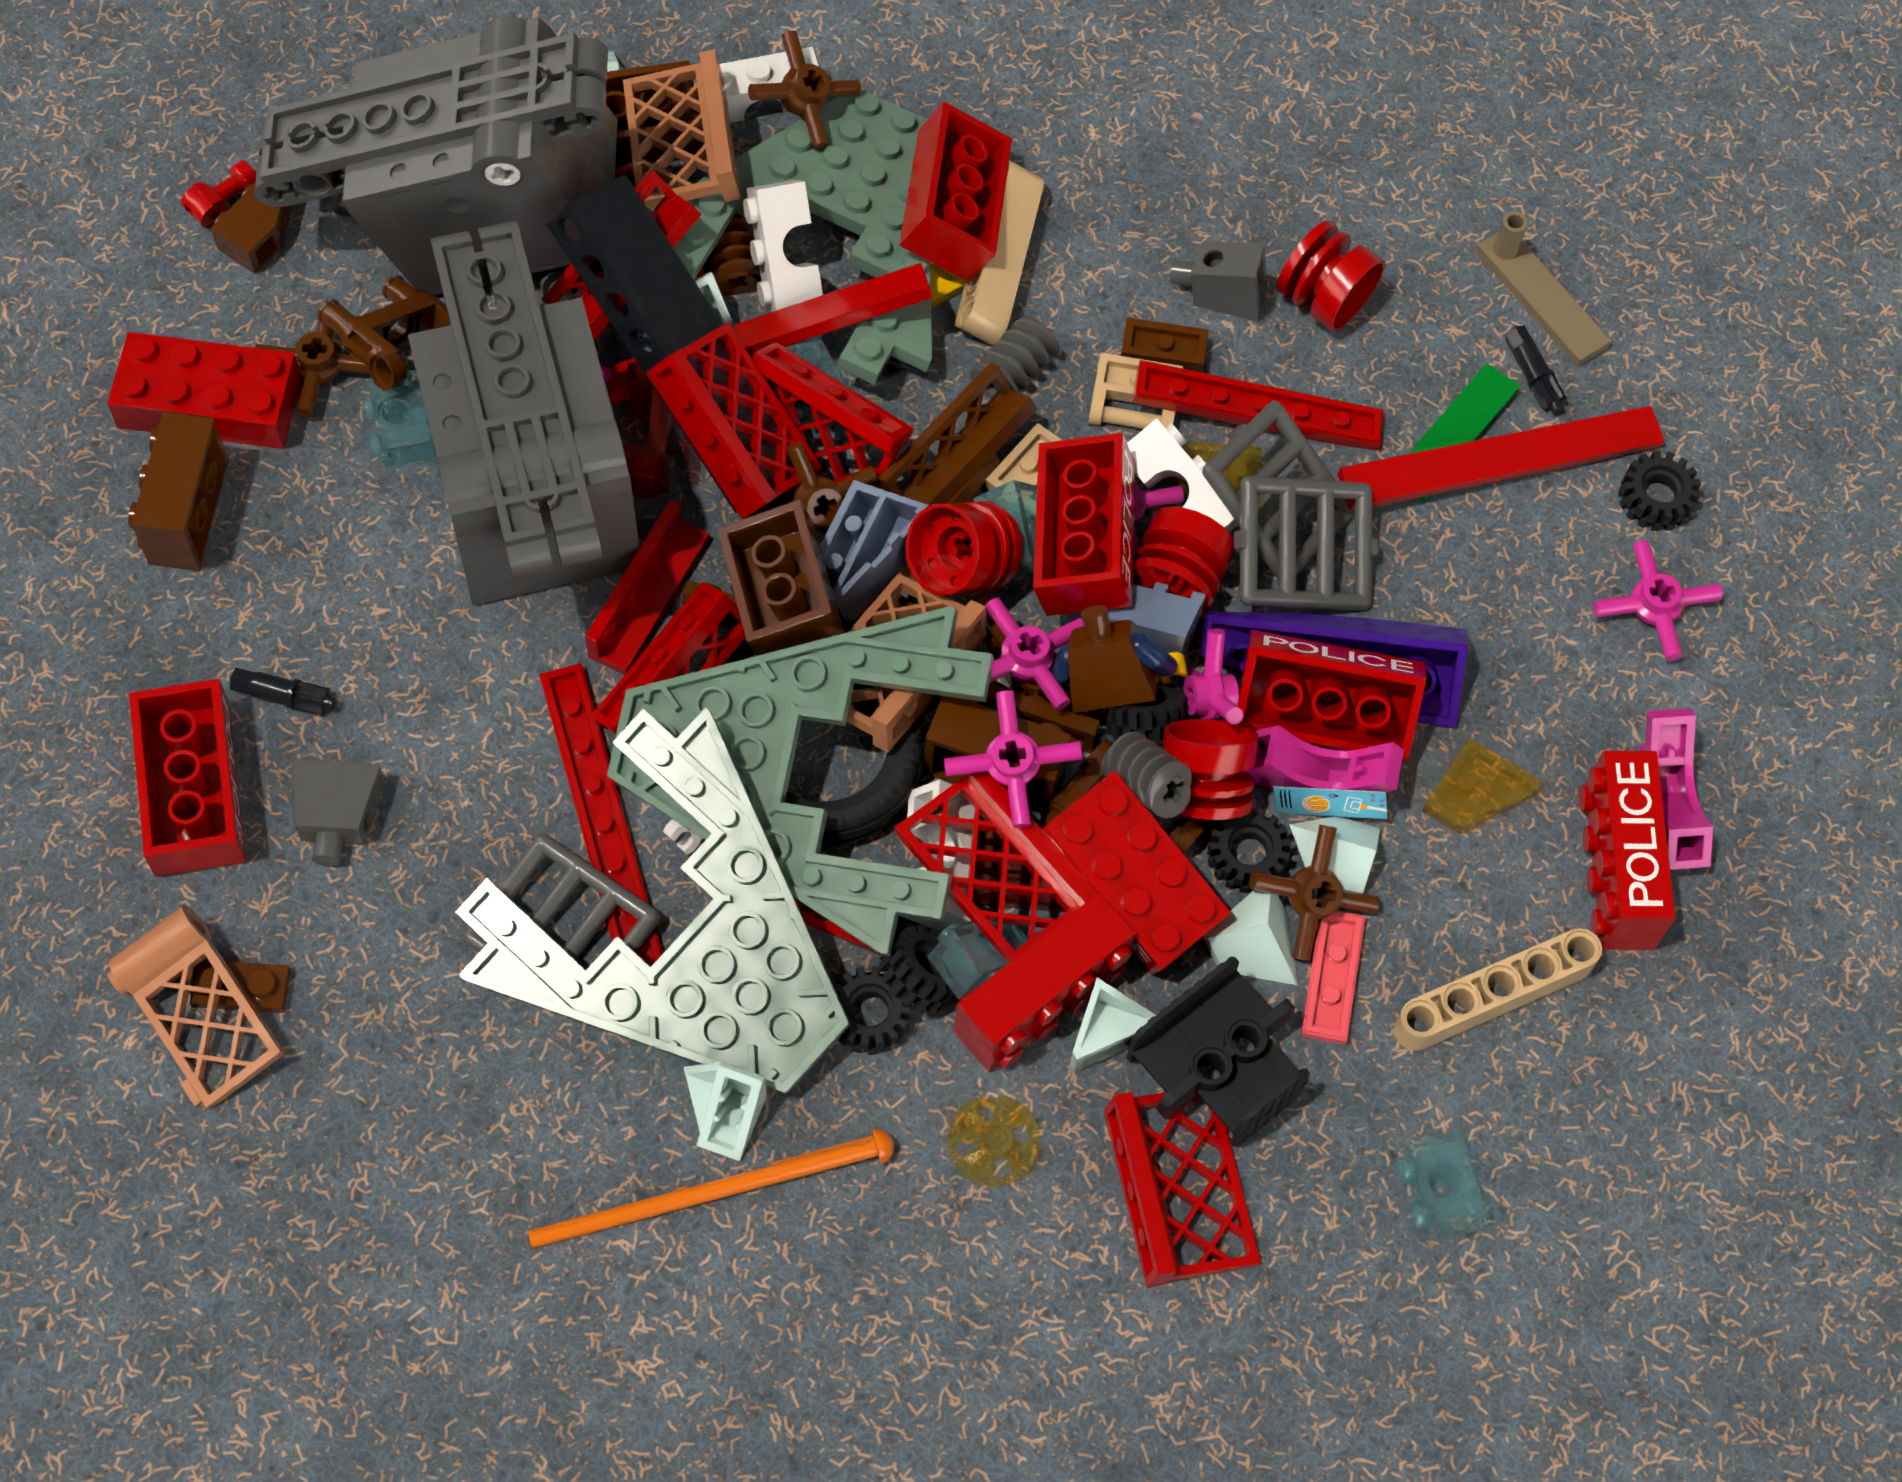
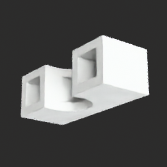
(755, 70)
(773, 213)
(1160, 456)
(954, 837)

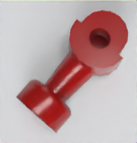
(208, 202)

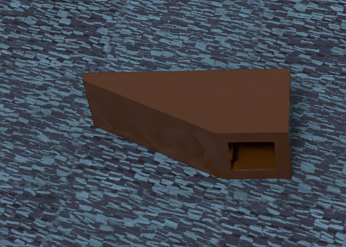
(251, 230)

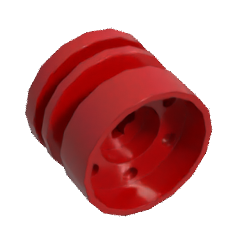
(1330, 275)
(963, 547)
(1185, 553)
(1218, 763)

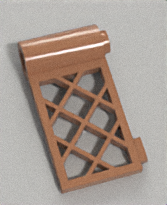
(159, 960)

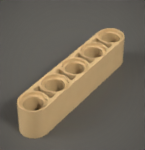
(992, 292)
(1509, 973)

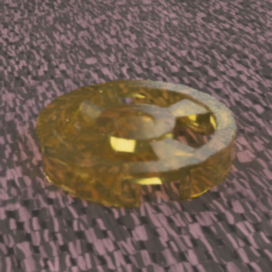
(993, 1140)

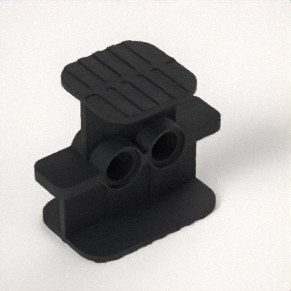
(1200, 1032)

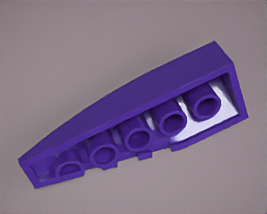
(1438, 646)

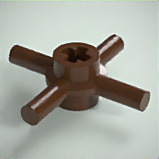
(804, 90)
(319, 363)
(814, 486)
(1300, 887)

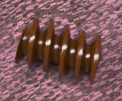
(732, 259)

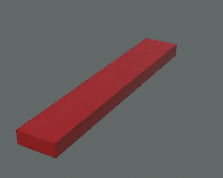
(1241, 401)

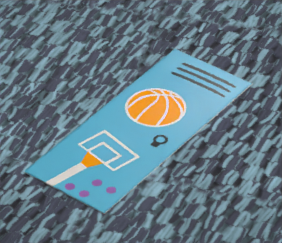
(1331, 802)

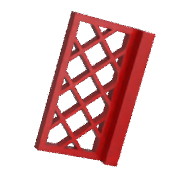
(839, 403)
(715, 433)
(1030, 849)
(1145, 1201)

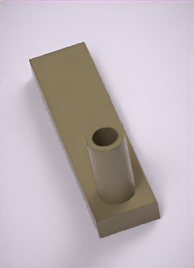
(1541, 292)

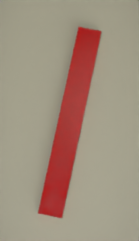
(814, 316)
(1506, 456)
(595, 794)

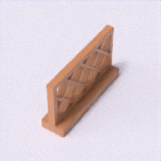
(712, 118)
(901, 706)

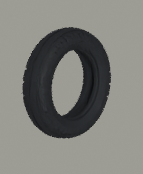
(883, 798)

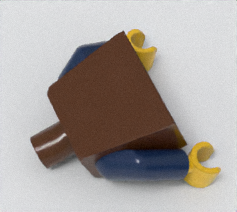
(1112, 663)

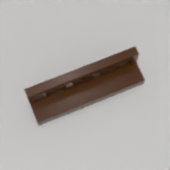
(963, 452)

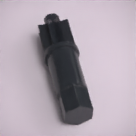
(1534, 367)
(283, 691)

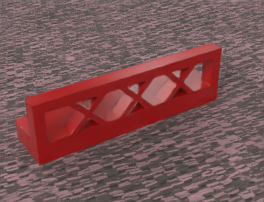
(673, 217)
(645, 590)
(669, 654)

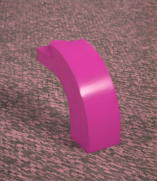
(1291, 762)
(1687, 827)

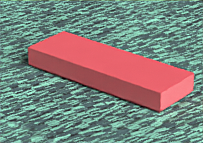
(1333, 977)

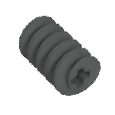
(1019, 353)
(1150, 772)

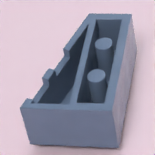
(866, 545)
(1164, 617)

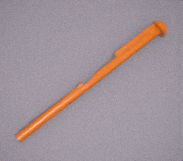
(878, 1144)

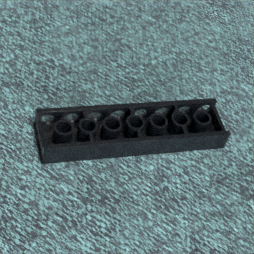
(655, 286)

